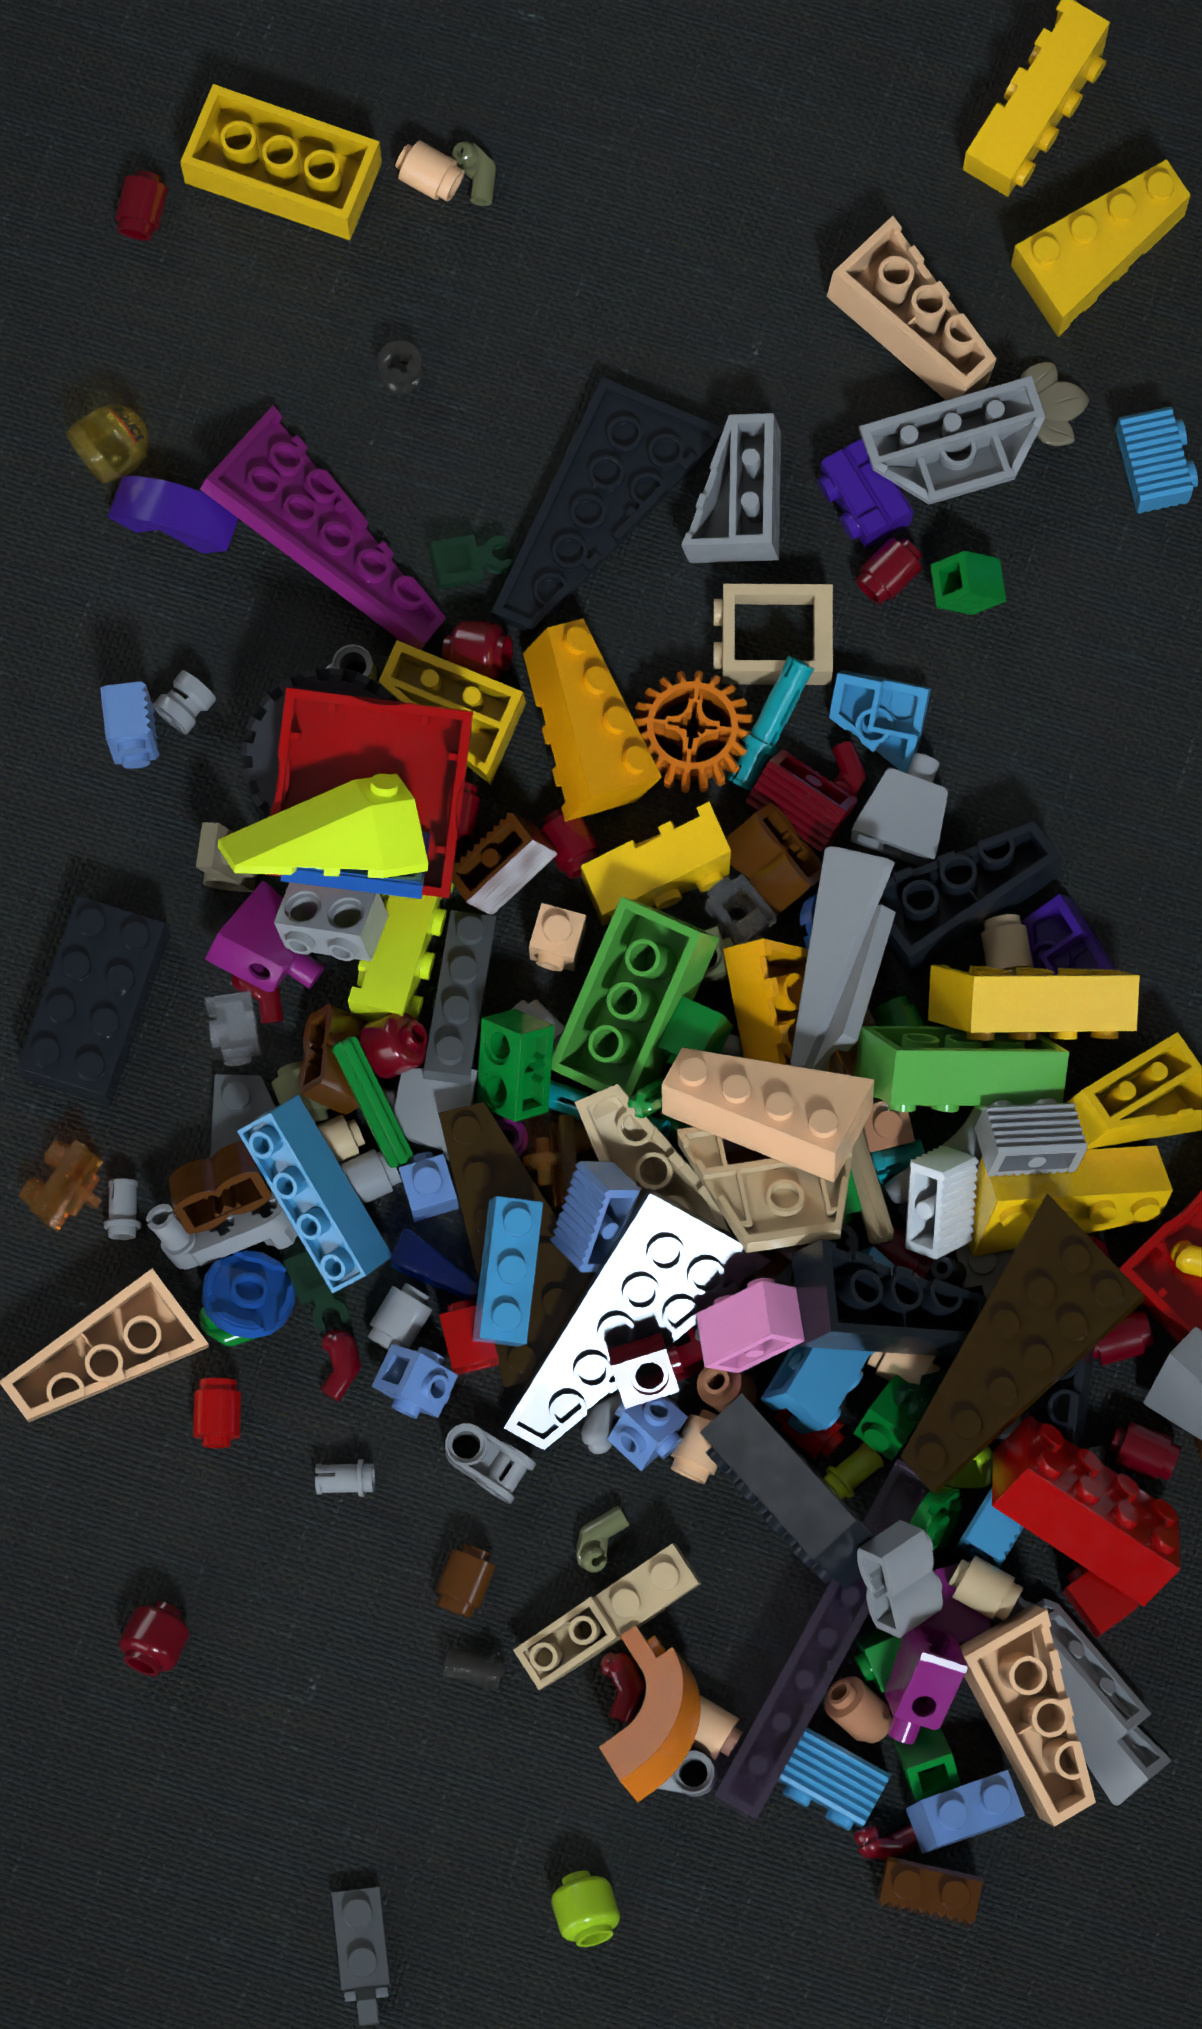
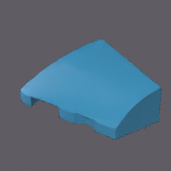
(882, 714)

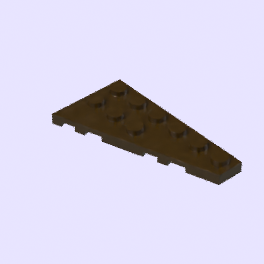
(487, 1168)
(1036, 1325)

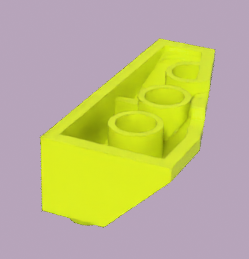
(353, 826)

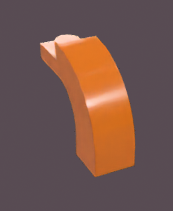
(666, 1725)

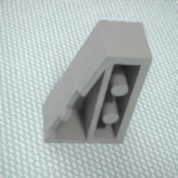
(741, 500)

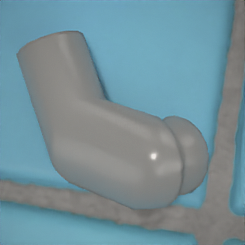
(599, 1423)

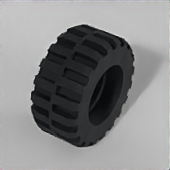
(264, 726)

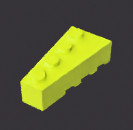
(400, 959)

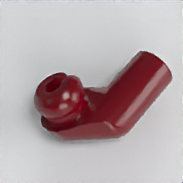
(852, 774)
(269, 1002)
(345, 1363)
(628, 1682)

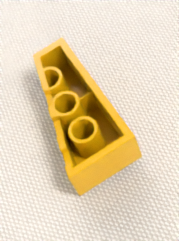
(1039, 99)
(1097, 244)
(1034, 1001)
(1104, 1193)

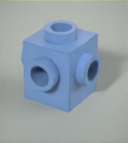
(415, 1381)
(648, 1430)

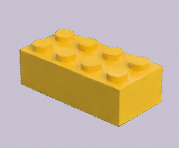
(281, 162)

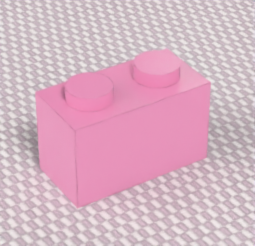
(750, 1326)

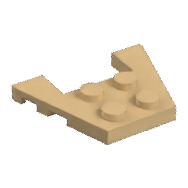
(767, 1199)

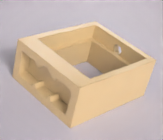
(767, 671)

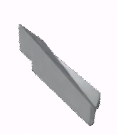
(842, 955)
(1103, 1710)

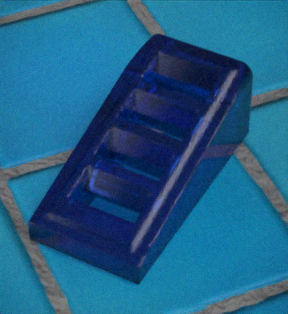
(426, 1264)

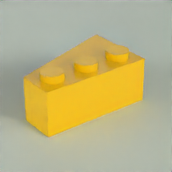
(432, 681)
(660, 866)
(1144, 1098)

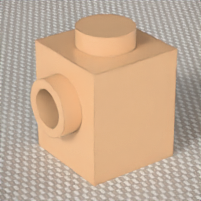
(557, 938)

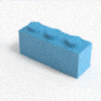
(507, 1271)

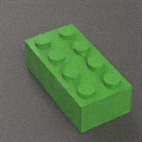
(630, 998)
(949, 1071)

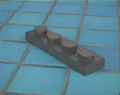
(459, 997)

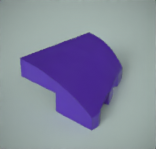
(1063, 938)

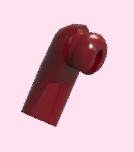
(892, 1845)

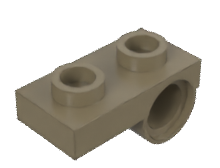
(214, 865)

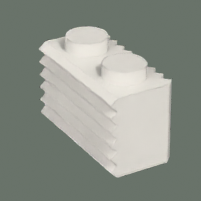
(940, 1202)

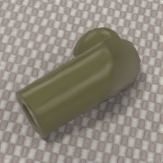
(479, 169)
(594, 1539)

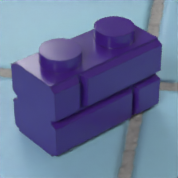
(869, 501)

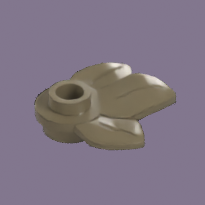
(1059, 401)

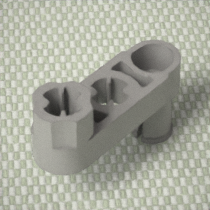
(189, 1250)

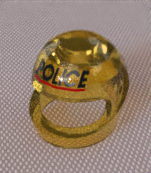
(110, 441)

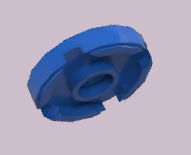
(248, 1294)

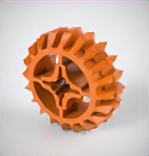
(708, 735)

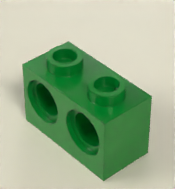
(515, 1064)

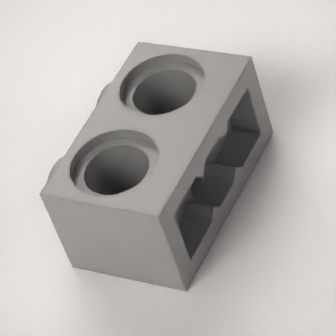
(331, 921)

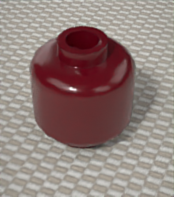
(479, 648)
(394, 1044)
(154, 1638)

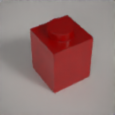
(458, 1333)
(1097, 1601)

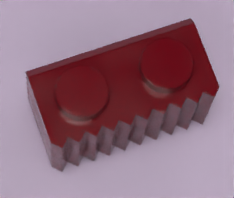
(806, 798)

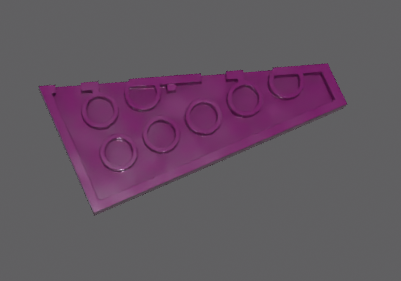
(313, 521)

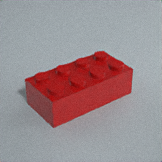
(1086, 1510)

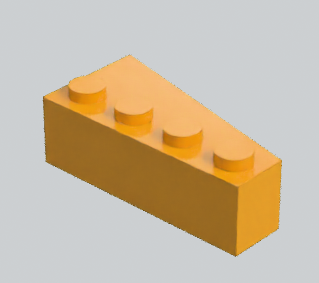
(587, 723)
(766, 996)

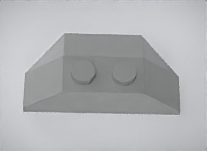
(957, 442)

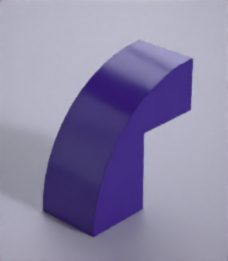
(177, 510)

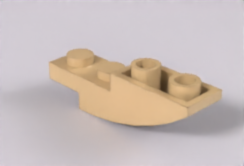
(607, 1616)

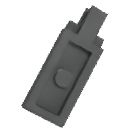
(361, 1950)

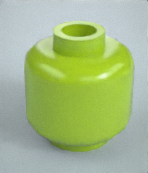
(585, 1909)

